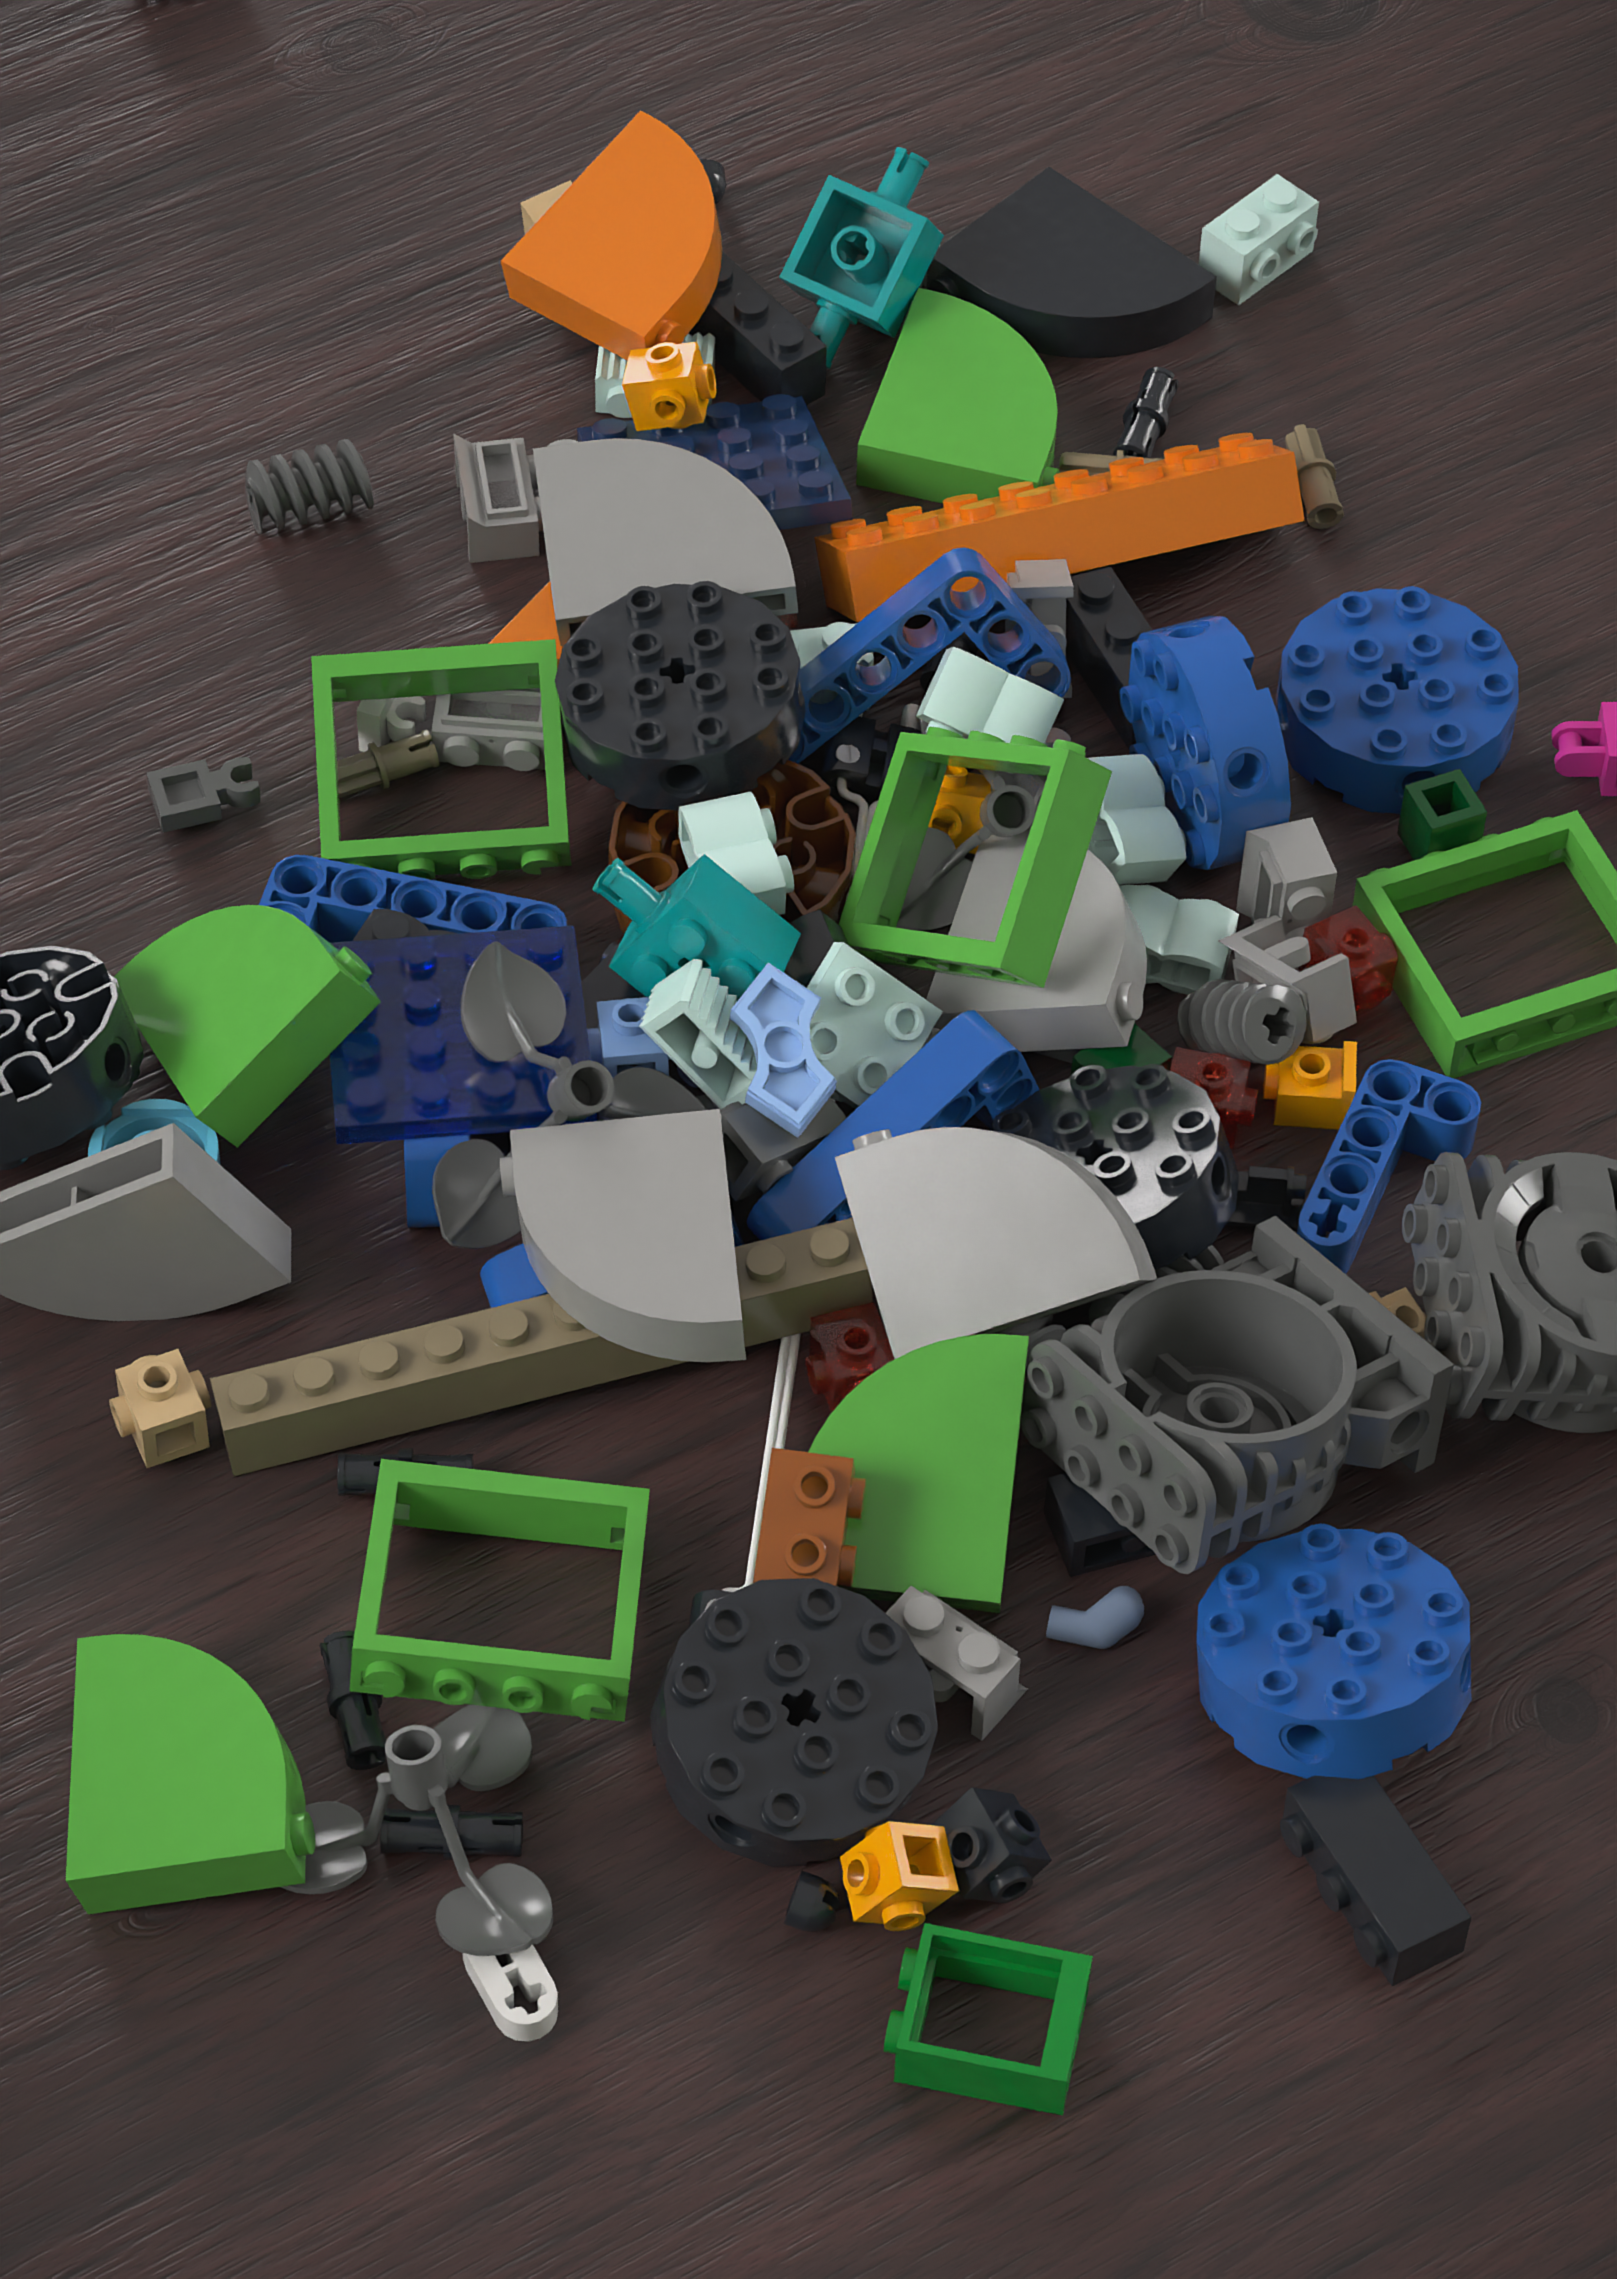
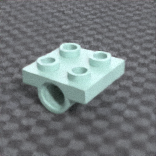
(865, 1023)

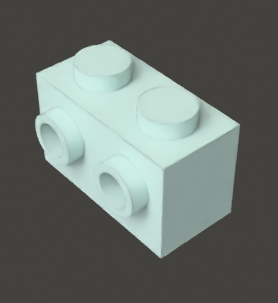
(1259, 238)

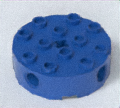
(1395, 694)
(1208, 735)
(1334, 1652)

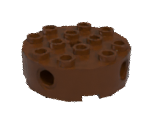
(808, 831)

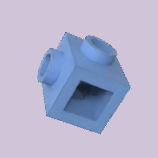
(621, 1041)

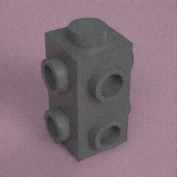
(764, 1152)

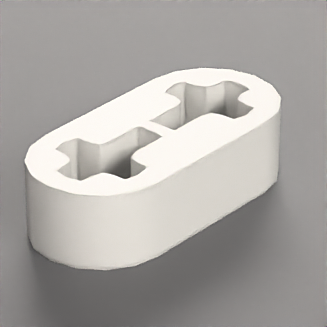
(496, 1990)

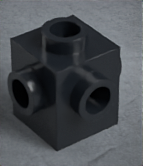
(993, 1845)

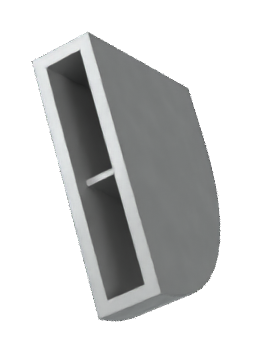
(652, 518)
(1094, 974)
(634, 1230)
(983, 1232)
(139, 1235)

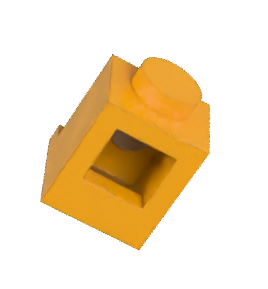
(1312, 1086)

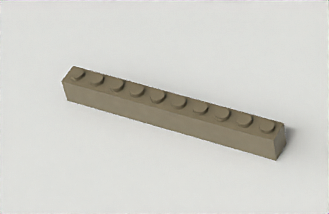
(504, 1357)

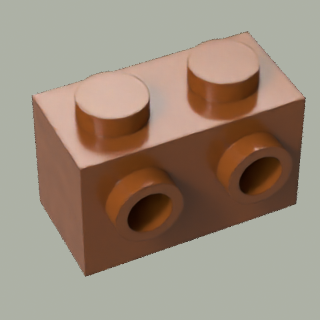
(808, 1518)

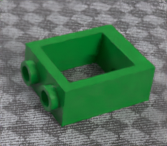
(998, 1965)

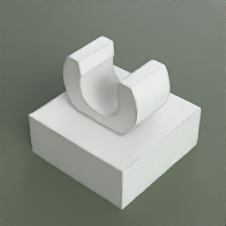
(383, 719)

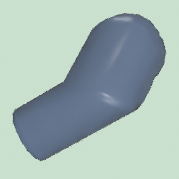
(1102, 1623)

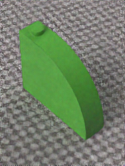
(959, 407)
(244, 1009)
(938, 1468)
(176, 1780)

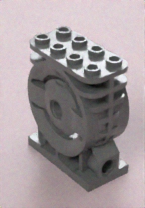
(1528, 1327)
(1234, 1398)

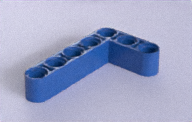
(909, 649)
(340, 896)
(949, 1080)

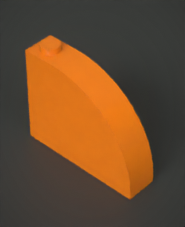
(626, 246)

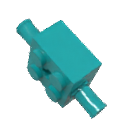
(871, 224)
(699, 918)

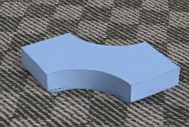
(788, 1078)

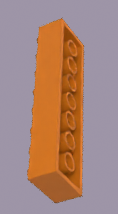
(1080, 518)

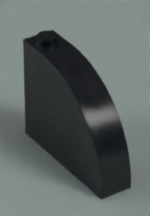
(1073, 274)

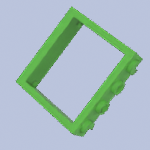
(441, 673)
(1043, 879)
(1523, 1024)
(508, 1508)

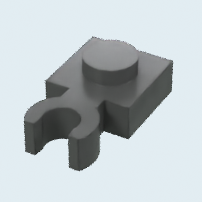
(194, 795)

